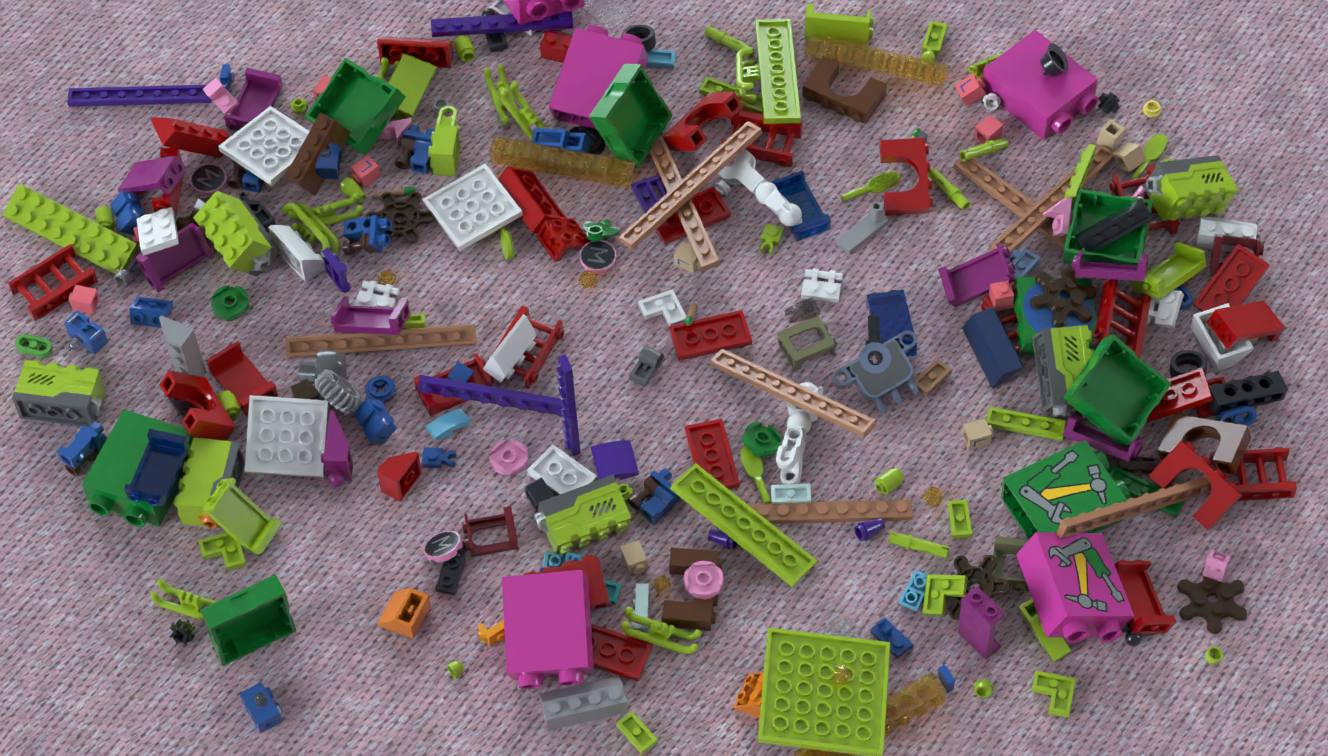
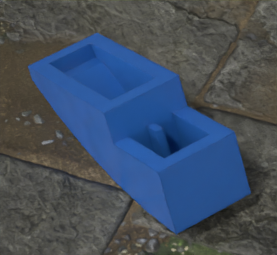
(562, 139)

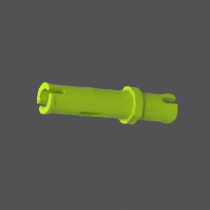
(723, 38)
(989, 147)
(954, 194)
(911, 542)

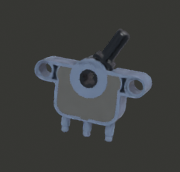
(889, 372)

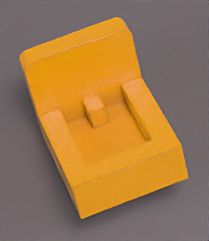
(492, 635)

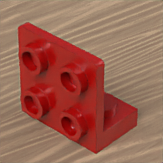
(560, 234)

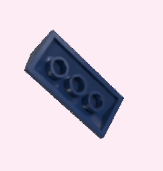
(992, 346)

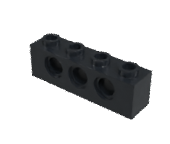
(1248, 391)

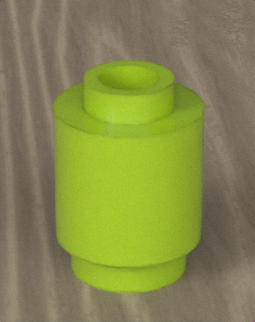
(464, 48)
(105, 217)
(229, 403)
(889, 481)

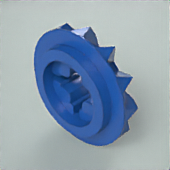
(380, 382)

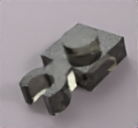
(805, 309)

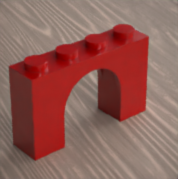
(687, 132)
(912, 152)
(211, 417)
(1222, 494)
(592, 568)

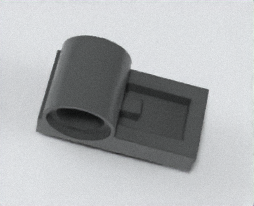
(647, 365)

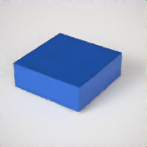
(460, 373)
(946, 678)

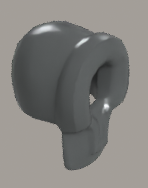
(325, 359)

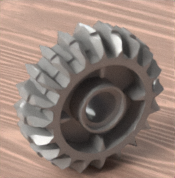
(338, 391)

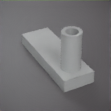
(864, 229)

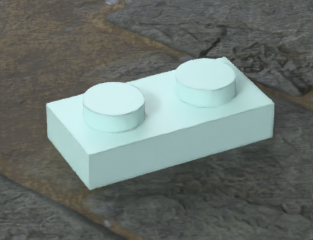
(790, 493)

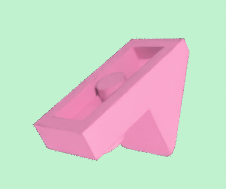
(220, 96)
(395, 129)
(1061, 213)
(1216, 565)

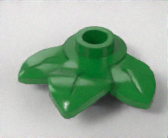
(598, 231)

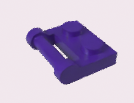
(645, 193)
(336, 270)

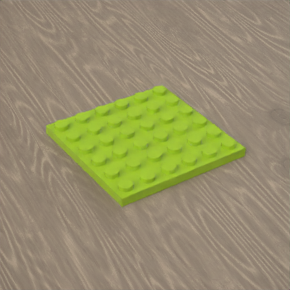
(809, 707)

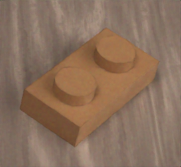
(932, 377)

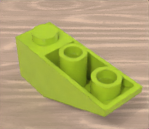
(1054, 647)

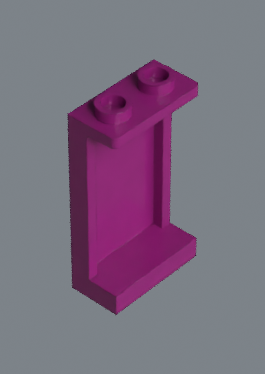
(256, 96)
(154, 174)
(172, 261)
(1110, 270)
(975, 276)
(370, 319)
(1100, 440)
(979, 622)

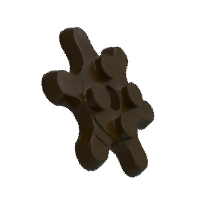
(407, 208)
(1059, 306)
(978, 575)
(1212, 612)

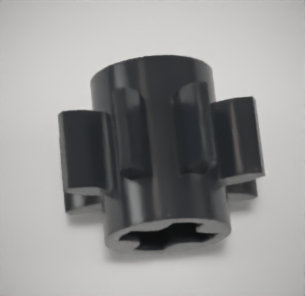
(1108, 103)
(182, 632)

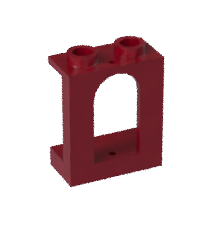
(1219, 240)
(474, 525)

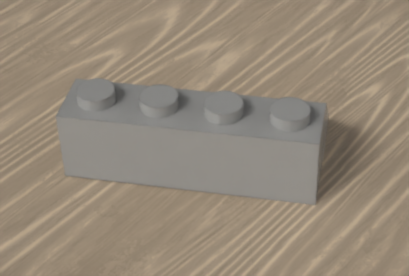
(182, 347)
(584, 702)

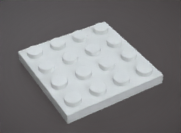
(266, 145)
(472, 207)
(285, 436)

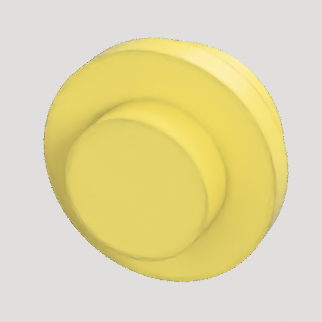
(1152, 109)

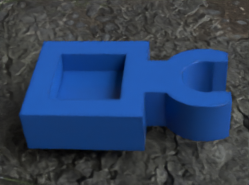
(226, 76)
(436, 457)

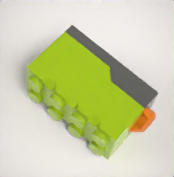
(206, 467)

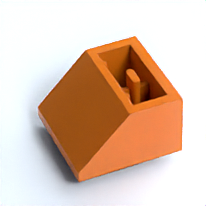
(405, 612)
(750, 695)

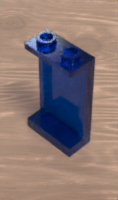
(798, 192)
(892, 314)
(158, 468)

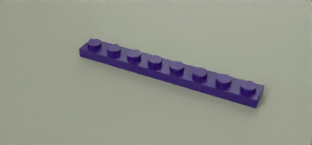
(496, 24)
(137, 95)
(488, 394)
(568, 405)

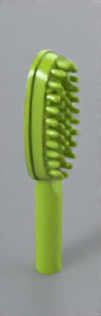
(1152, 151)
(876, 184)
(507, 246)
(754, 469)

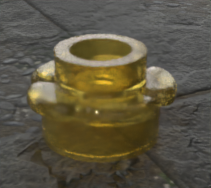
(588, 275)
(383, 280)
(933, 491)
(661, 583)
(841, 674)

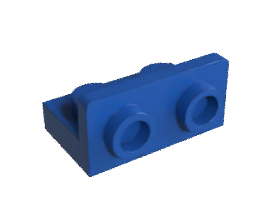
(147, 311)

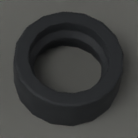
(645, 33)
(1187, 357)

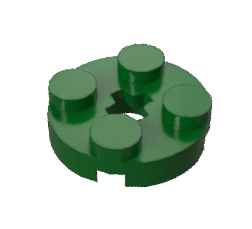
(232, 311)
(758, 447)

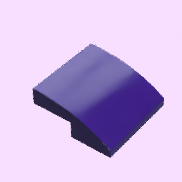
(615, 459)

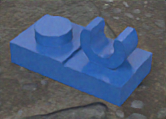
(887, 632)

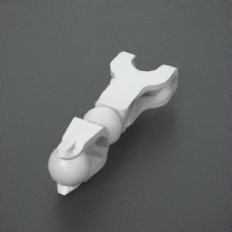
(766, 192)
(791, 451)

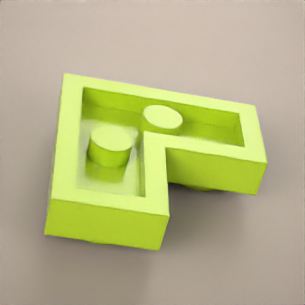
(223, 545)
(940, 587)
(1059, 688)

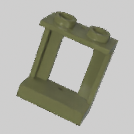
(796, 357)
(1009, 546)

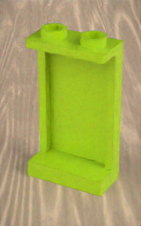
(840, 27)
(412, 79)
(1172, 271)
(241, 517)

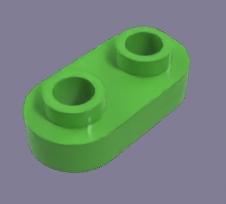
(34, 347)

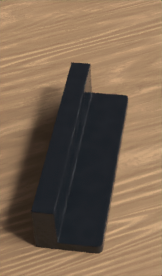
(1114, 226)

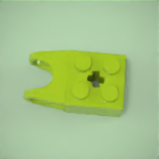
(445, 144)

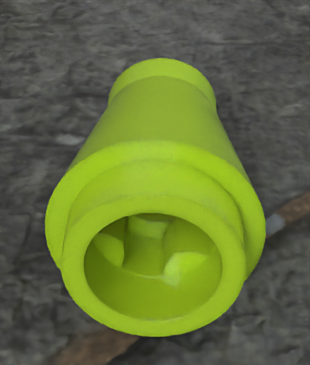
(349, 186)

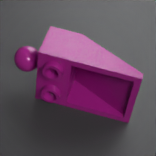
(337, 454)

